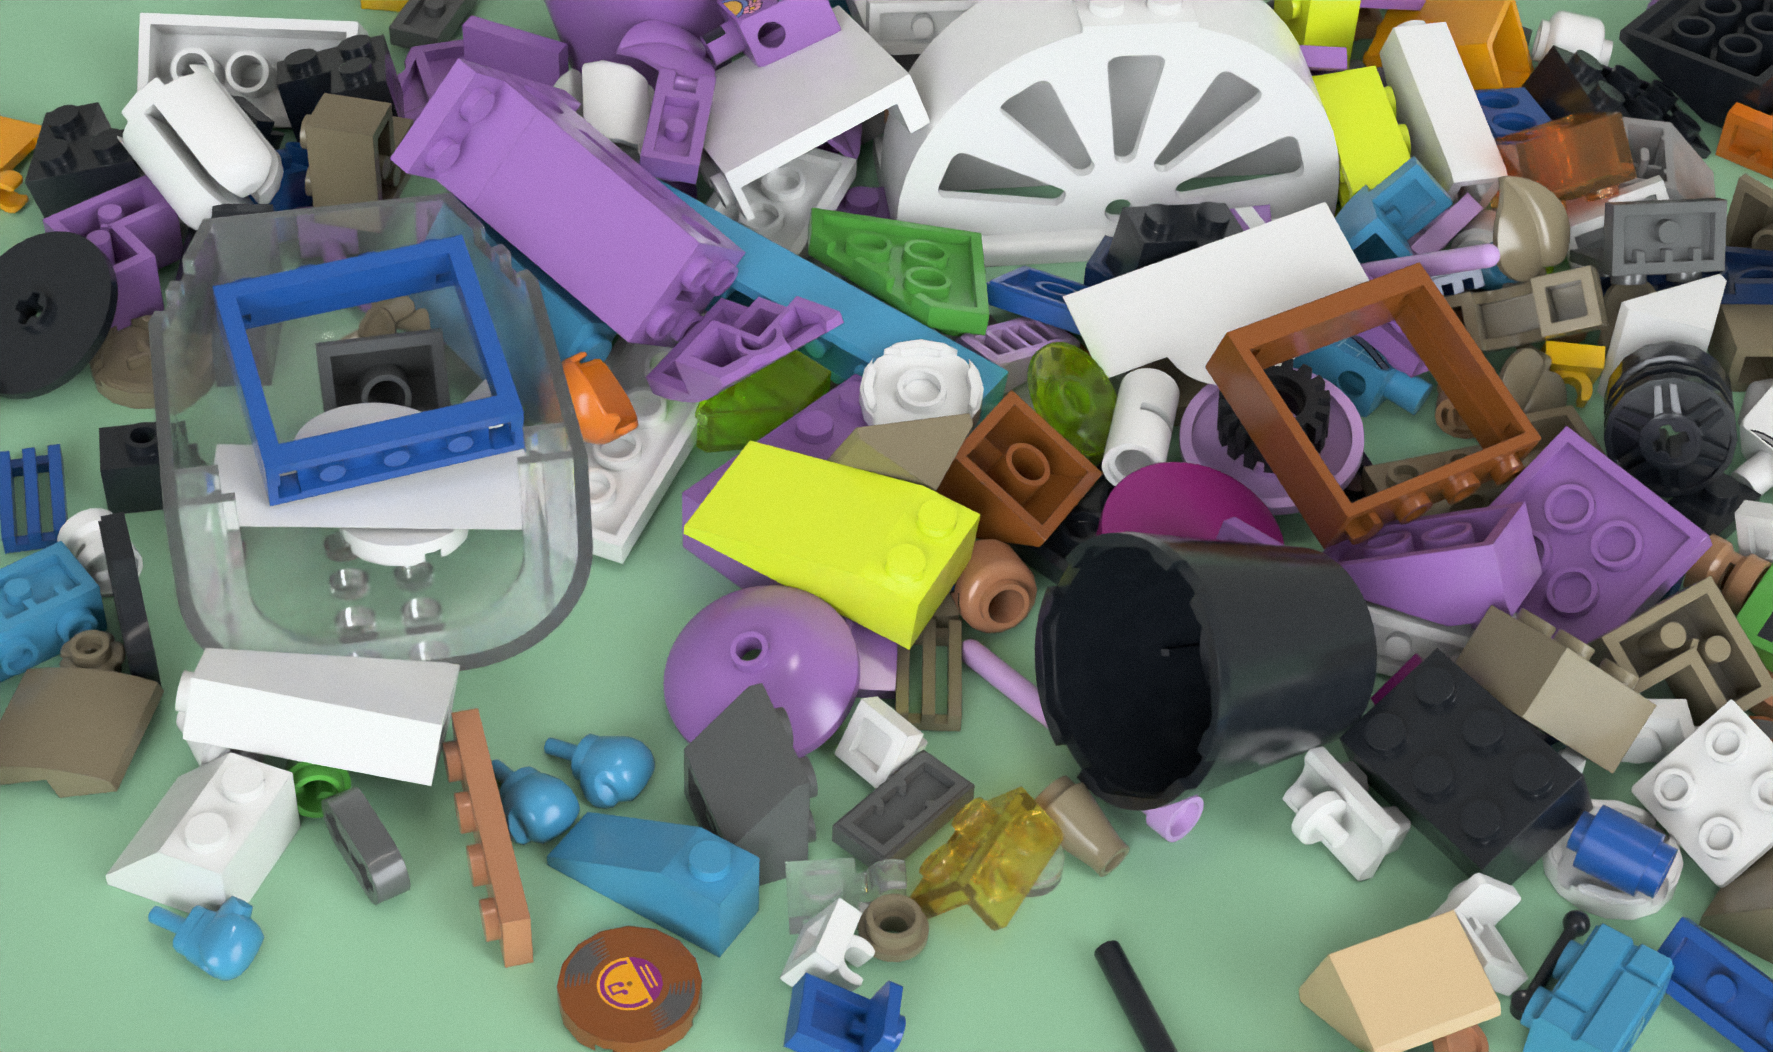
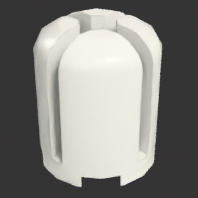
(612, 101)
(199, 146)

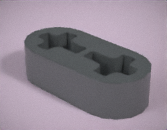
(365, 845)

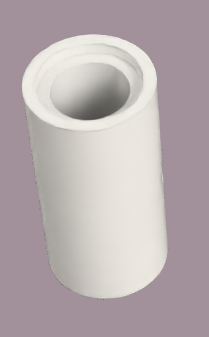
(1140, 423)

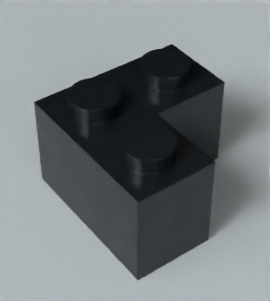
(354, 69)
(77, 158)
(1164, 231)

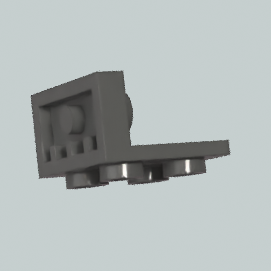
(1659, 238)

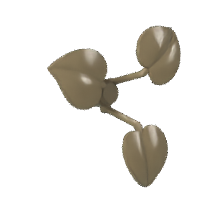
(1532, 235)

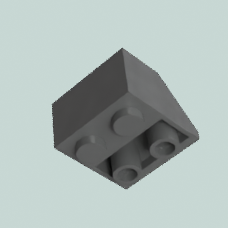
(752, 784)

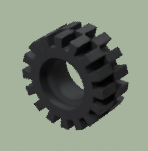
(1302, 396)

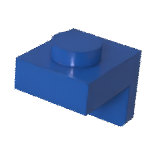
(838, 1020)

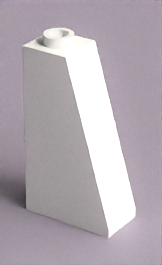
(1441, 110)
(323, 709)

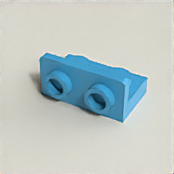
(43, 606)

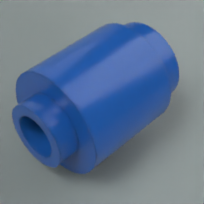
(1621, 851)

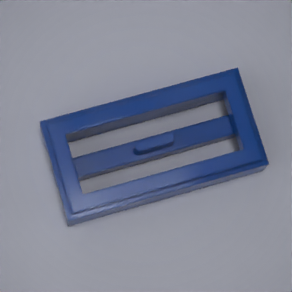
(30, 467)

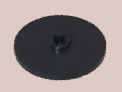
(77, 300)

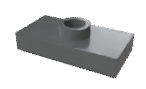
(903, 811)

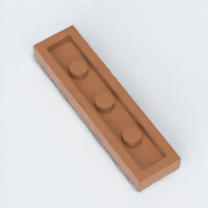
(492, 857)

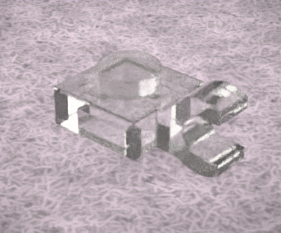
(820, 882)

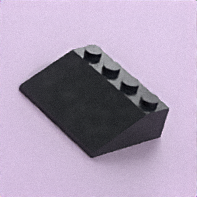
(1708, 52)

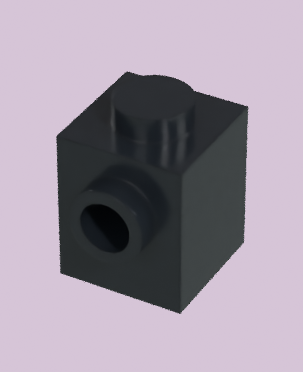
(131, 467)

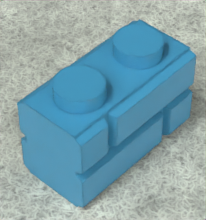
(1601, 996)

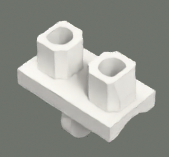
(1340, 813)

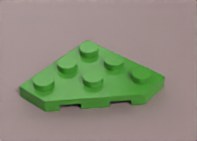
(912, 266)

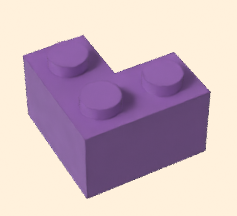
(136, 234)

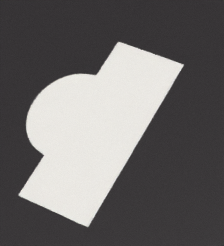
(1195, 298)
(451, 497)

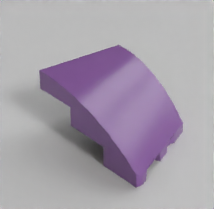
(736, 344)

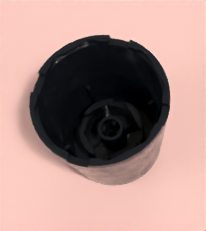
(1197, 661)

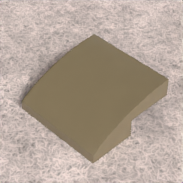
(75, 728)

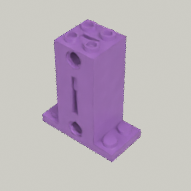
(571, 201)

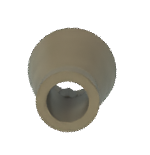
(1084, 825)

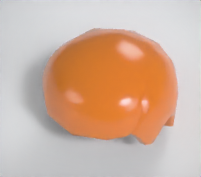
(598, 400)

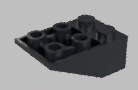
(1580, 84)

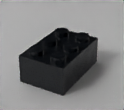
(1467, 771)

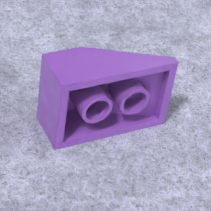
(1447, 564)

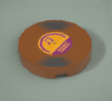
(629, 990)

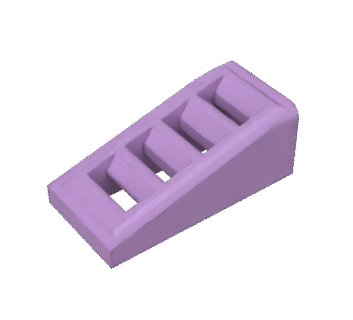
(1004, 336)

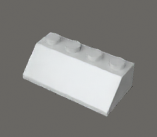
(236, 49)

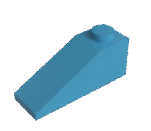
(666, 874)

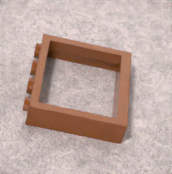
(1447, 352)

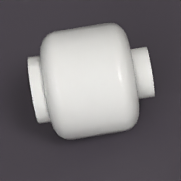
(1572, 33)

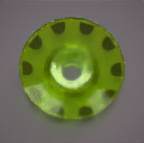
(1072, 395)

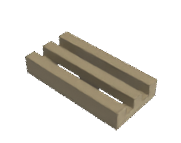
(929, 639)

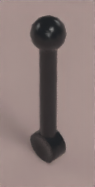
(1575, 924)

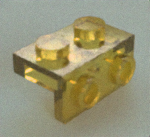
(989, 858)

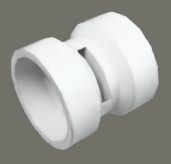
(84, 540)

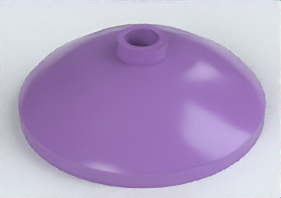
(804, 662)

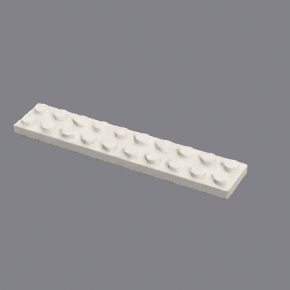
(638, 468)

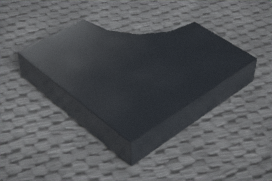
(128, 597)

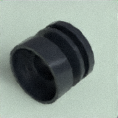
(1675, 388)

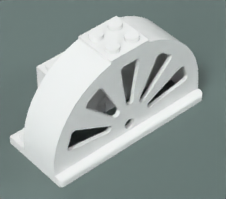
(1108, 110)

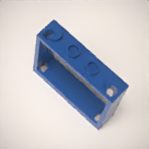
(384, 447)

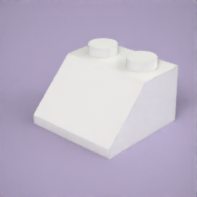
(211, 835)

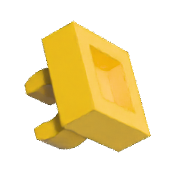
(1577, 365)

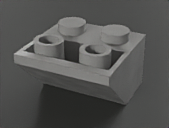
(1663, 151)

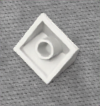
(1674, 314)

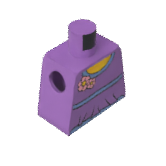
(768, 29)

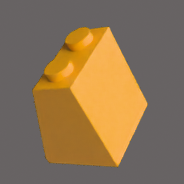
(1484, 33)

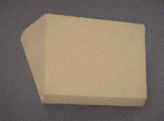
(1403, 987)

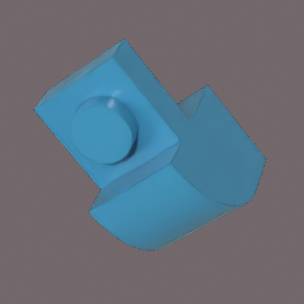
(1386, 217)

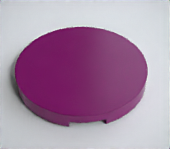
(1183, 502)

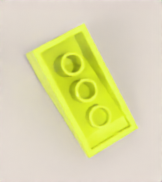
(846, 534)

